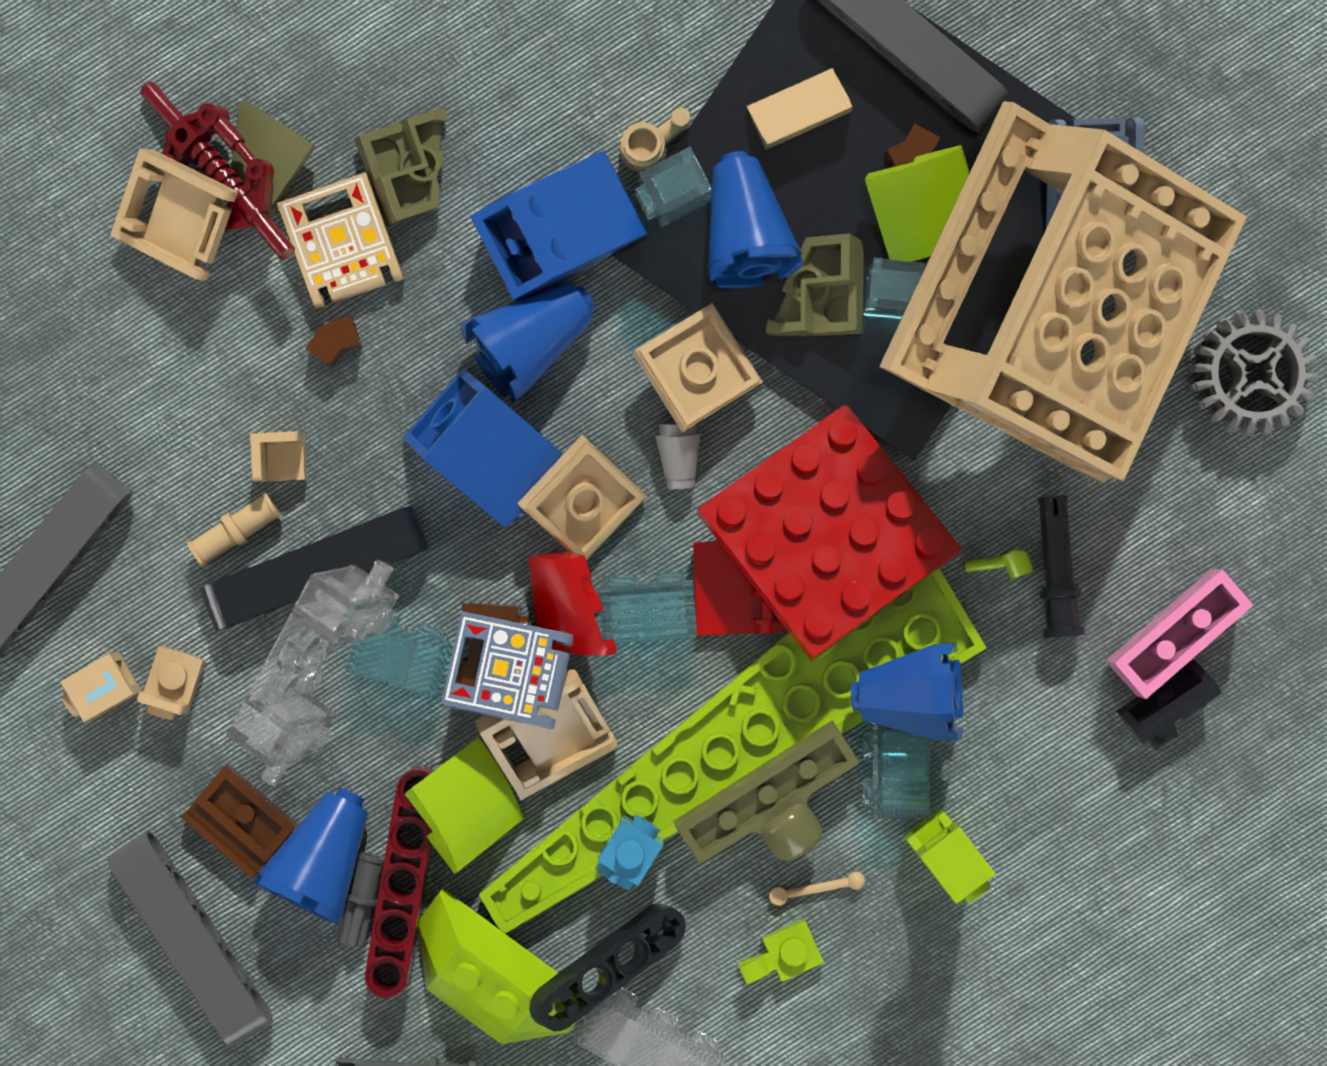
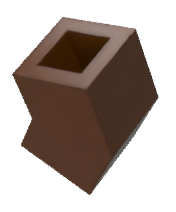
(916, 143)
(334, 339)

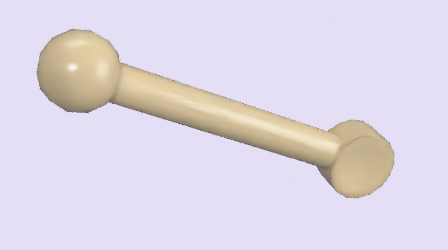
(779, 895)

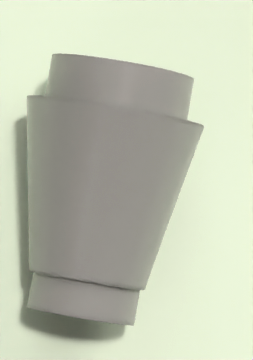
(678, 454)

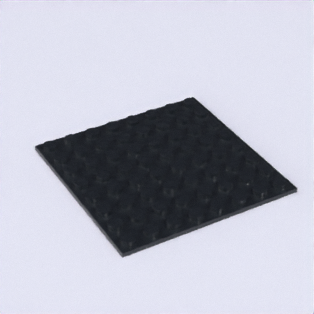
(825, 194)

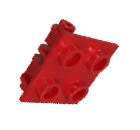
(726, 597)

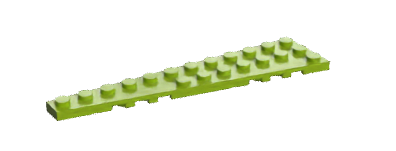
(726, 738)

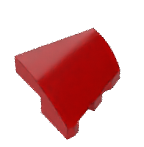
(568, 602)

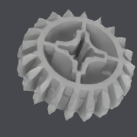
(1269, 386)

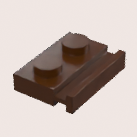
(239, 820)

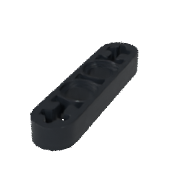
(611, 973)

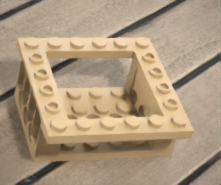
(1034, 370)

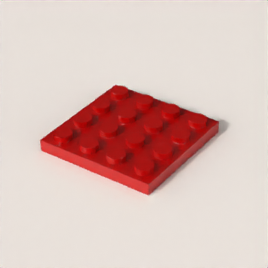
(828, 531)

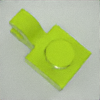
(788, 951)

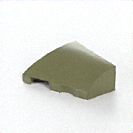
(271, 142)
(405, 165)
(825, 291)

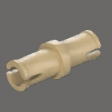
(234, 530)

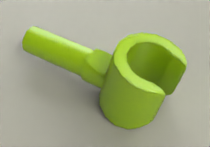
(1016, 563)

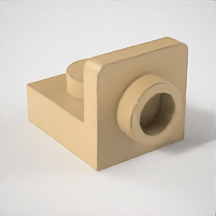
(171, 683)

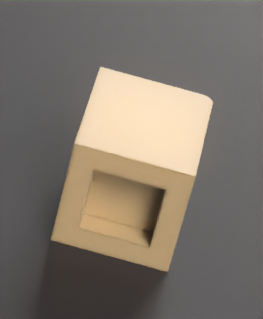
(278, 456)

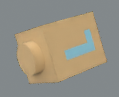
(99, 687)

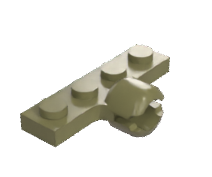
(771, 800)

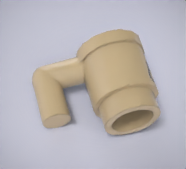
(646, 144)

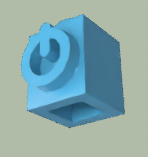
(629, 852)

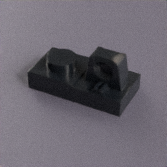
(1177, 698)

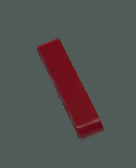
(394, 902)

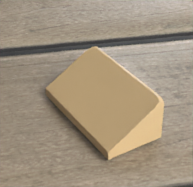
(799, 108)

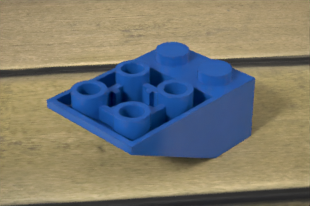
(558, 226)

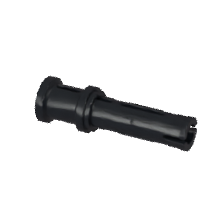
(1060, 591)

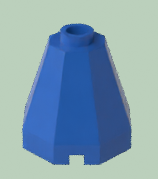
(914, 693)

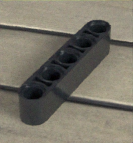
(284, 577)

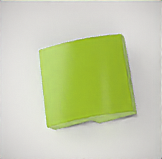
(916, 201)
(466, 805)

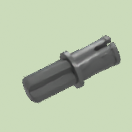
(361, 899)

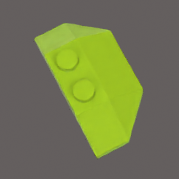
(481, 971)

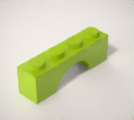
(950, 857)

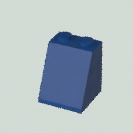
(482, 447)

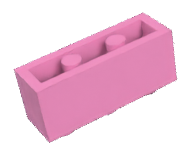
(1179, 633)

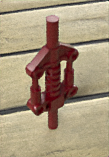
(190, 140)

